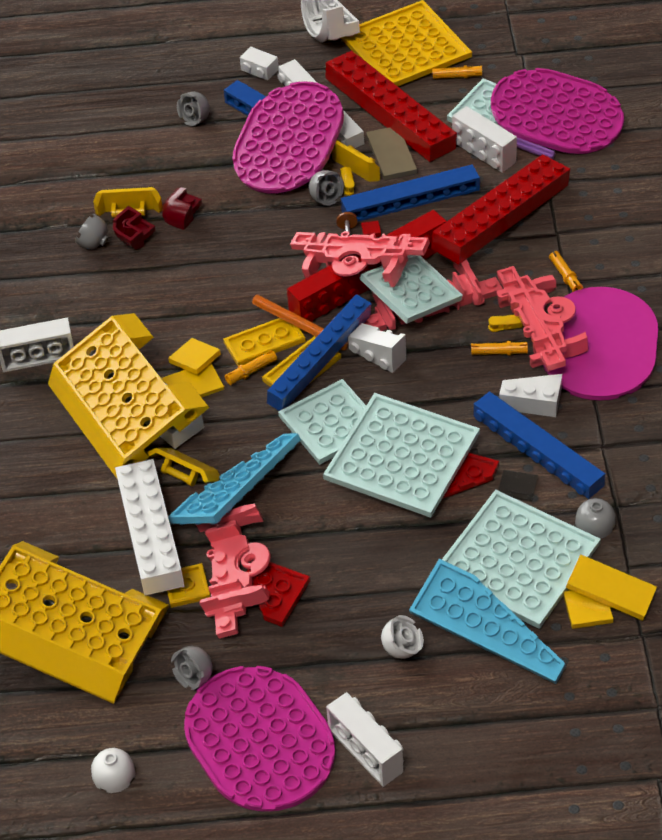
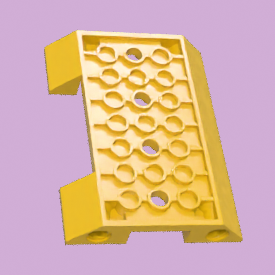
(100, 403)
(55, 636)

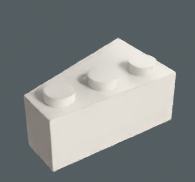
(378, 346)
(533, 394)

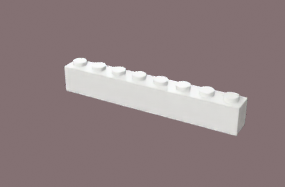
(350, 132)

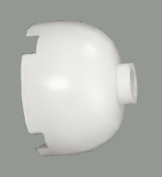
(401, 637)
(112, 770)

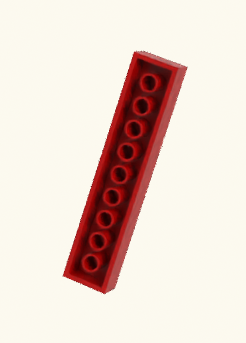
(391, 105)
(500, 209)
(327, 290)

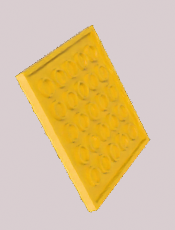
(407, 43)

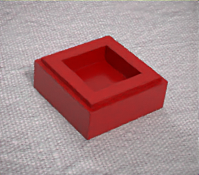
(371, 227)

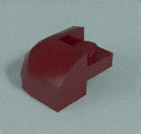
(179, 208)
(132, 228)

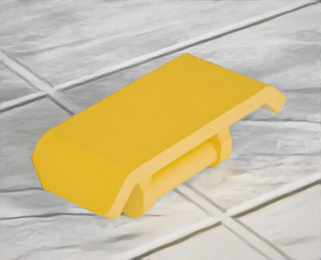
(357, 161)
(118, 199)
(207, 472)

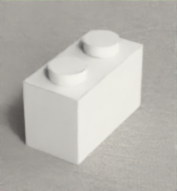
(259, 63)

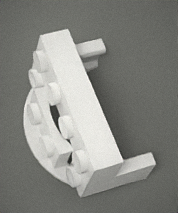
(335, 21)

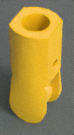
(346, 174)
(499, 323)

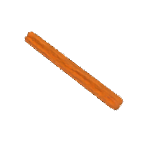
(289, 316)

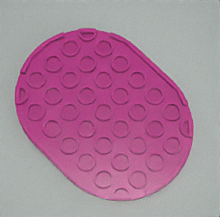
(557, 110)
(288, 137)
(620, 344)
(259, 738)

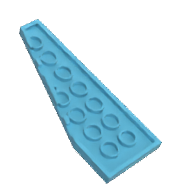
(223, 494)
(472, 612)

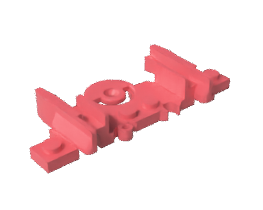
(333, 248)
(465, 283)
(528, 302)
(231, 586)

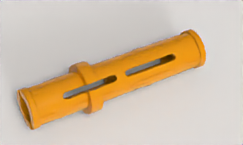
(457, 72)
(569, 276)
(499, 348)
(245, 370)

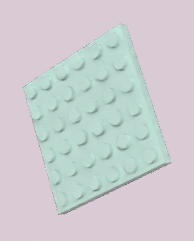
(402, 454)
(521, 555)

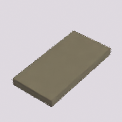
(391, 153)

